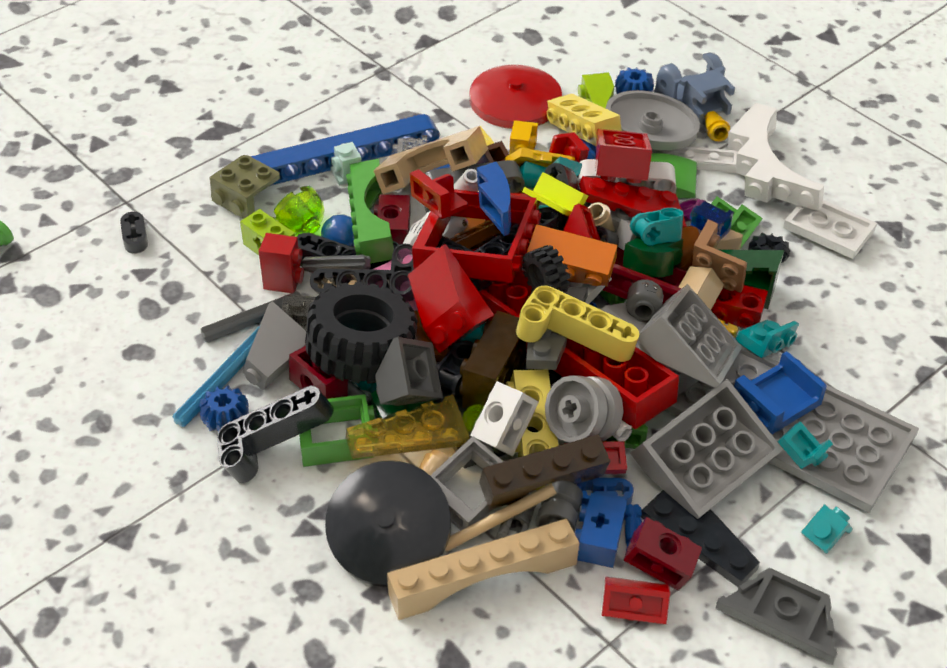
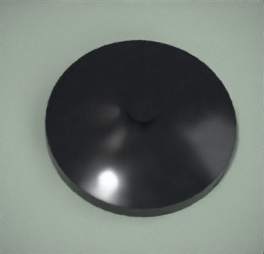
(387, 520)

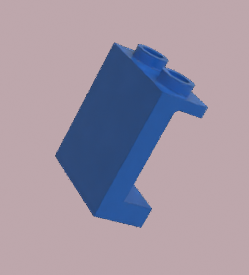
(782, 393)

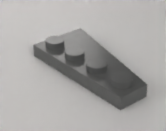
(549, 349)

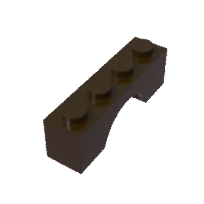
(517, 477)

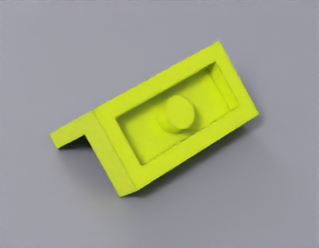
(556, 194)

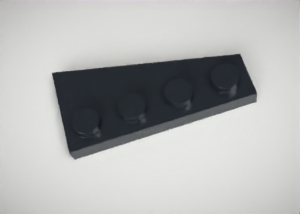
(719, 545)

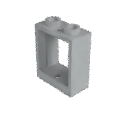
(482, 455)

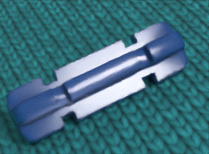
(632, 521)

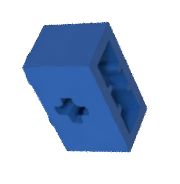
(600, 530)

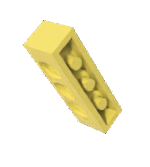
(581, 117)
(536, 385)

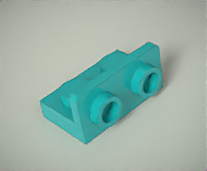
(767, 337)

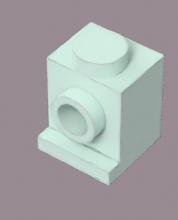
(344, 156)

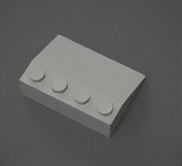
(690, 338)
(707, 450)

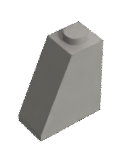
(271, 347)

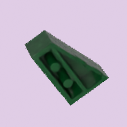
(761, 269)

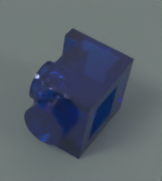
(707, 211)

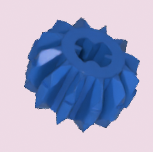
(634, 81)
(222, 407)

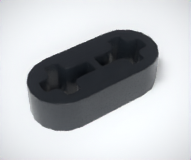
(137, 231)

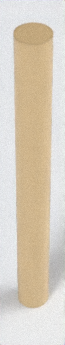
(500, 516)

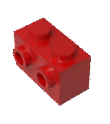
(280, 263)

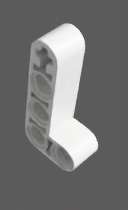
(660, 175)

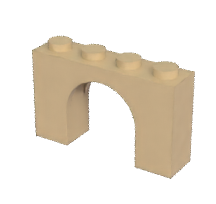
(456, 150)

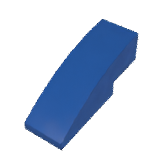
(495, 195)

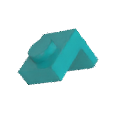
(803, 446)
(827, 527)

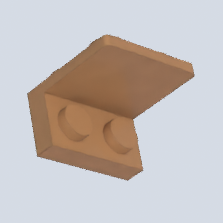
(727, 267)

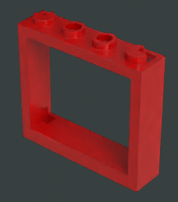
(478, 264)

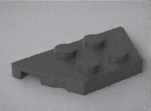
(786, 611)

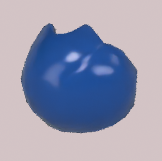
(339, 229)

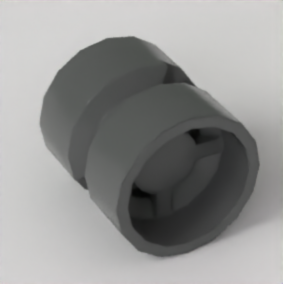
(561, 506)

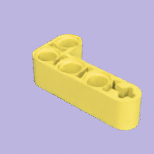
(576, 321)

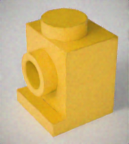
(523, 136)

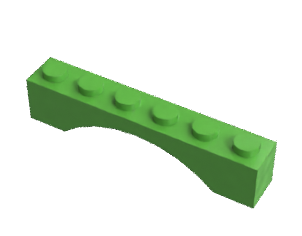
(370, 233)

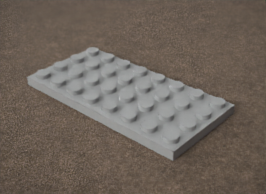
(864, 438)

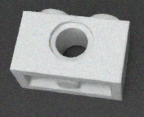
(504, 418)

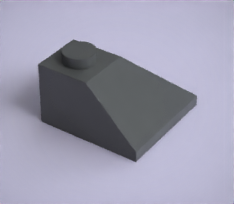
(408, 373)

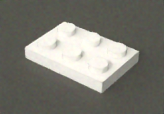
(831, 227)

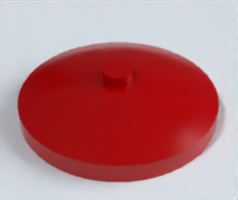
(513, 94)

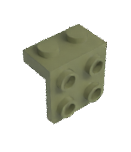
(239, 183)

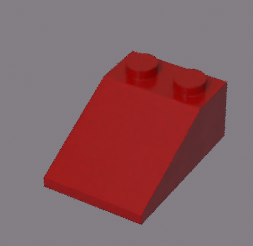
(623, 155)
(447, 299)

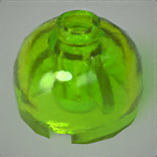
(301, 211)

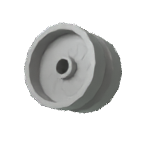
(583, 408)

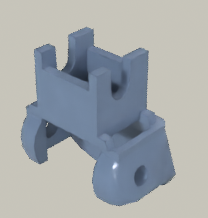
(700, 91)

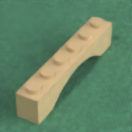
(430, 582)

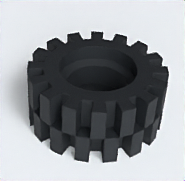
(546, 269)

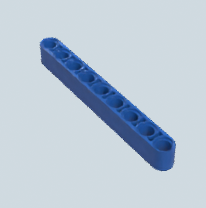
(370, 142)

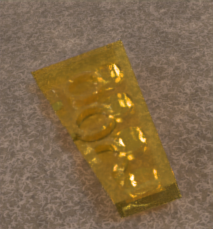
(419, 430)

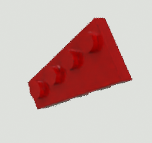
(627, 197)

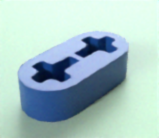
(608, 488)

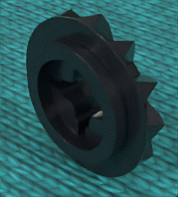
(777, 243)

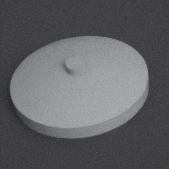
(663, 118)

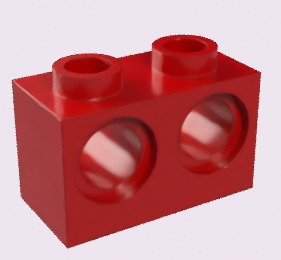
(741, 308)

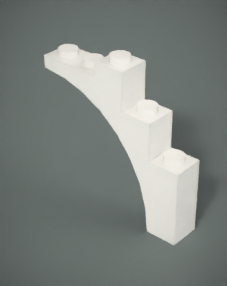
(762, 170)

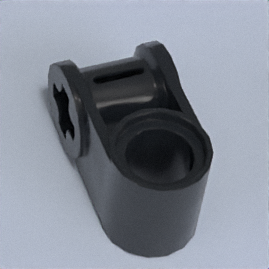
(450, 366)

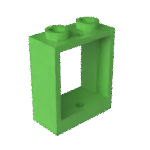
(336, 451)

